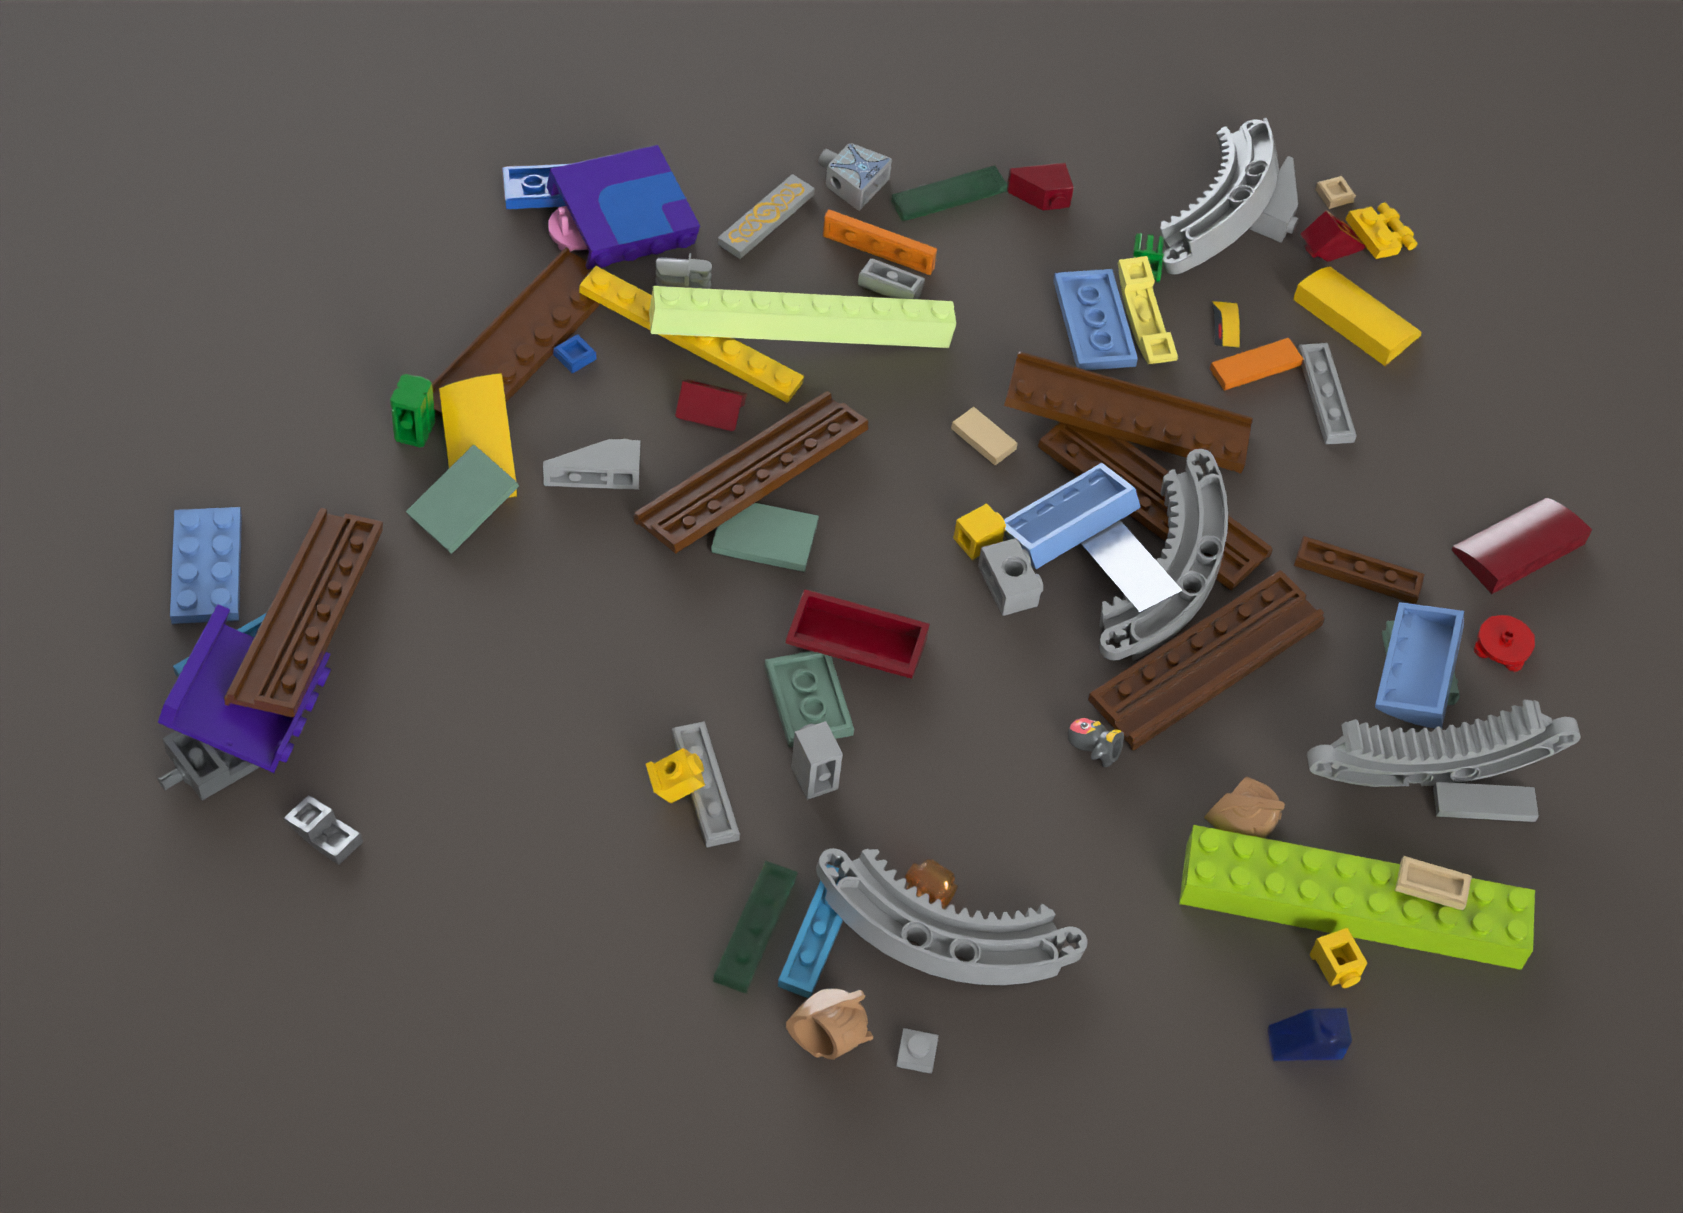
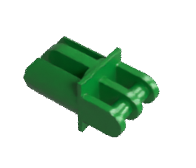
(1155, 258)

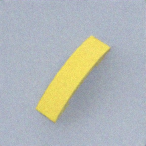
(1143, 311)

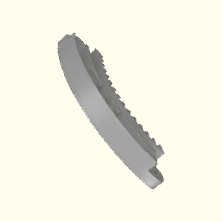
(1233, 202)
(1196, 527)
(1449, 755)
(890, 916)

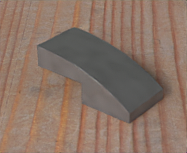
(322, 830)

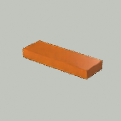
(1256, 364)

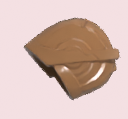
(1248, 810)
(830, 1023)

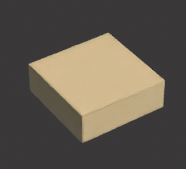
(1335, 192)

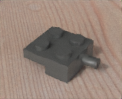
(201, 765)

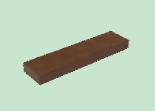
(1359, 570)

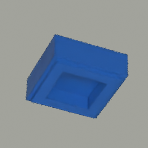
(574, 353)

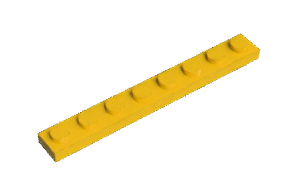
(721, 351)

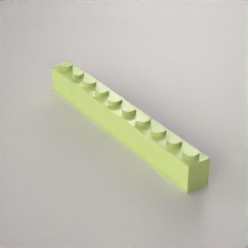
(801, 317)

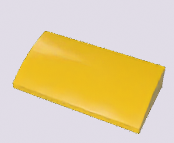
(1355, 314)
(477, 416)

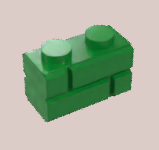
(412, 410)

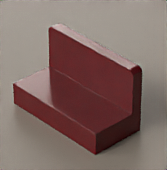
(709, 404)

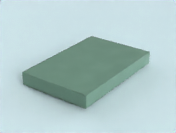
(462, 498)
(768, 536)
(808, 693)

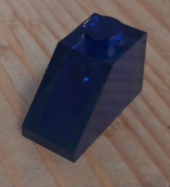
(1311, 1035)

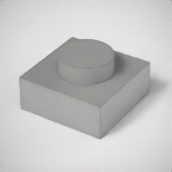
(917, 1050)

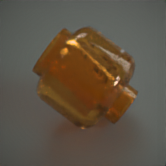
(933, 880)

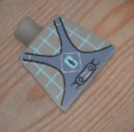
(855, 173)

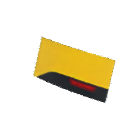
(1226, 324)

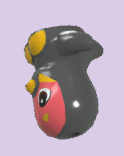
(1093, 737)

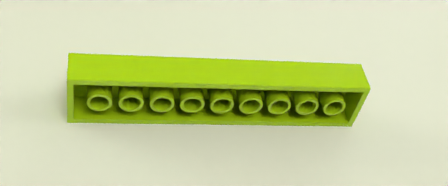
(1353, 892)

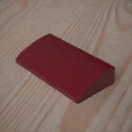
(1522, 544)
(858, 633)

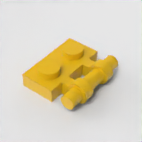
(1374, 230)

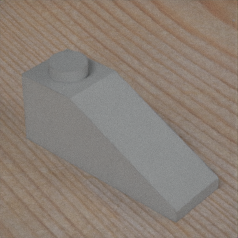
(1279, 214)
(600, 465)

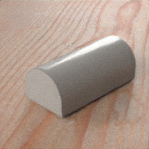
(890, 280)

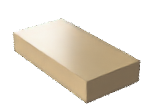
(984, 436)
(1433, 883)

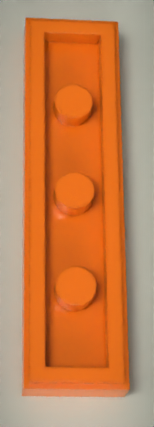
(879, 242)

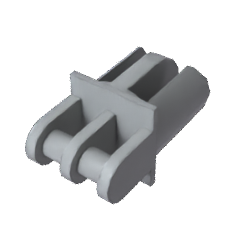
(683, 273)

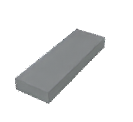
(1485, 801)

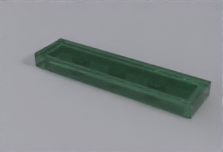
(948, 193)
(755, 927)

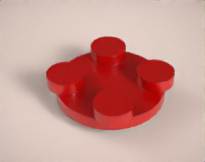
(1505, 641)

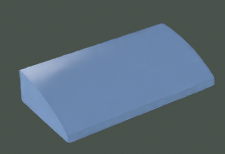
(1072, 514)
(1420, 664)

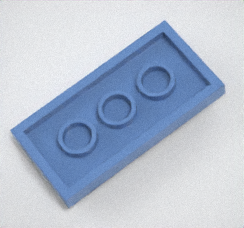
(1095, 319)
(205, 564)

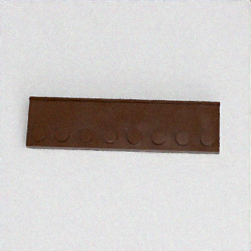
(526, 329)
(1127, 411)
(1084, 449)
(750, 472)
(304, 614)
(1206, 659)

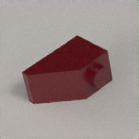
(1042, 185)
(1331, 238)

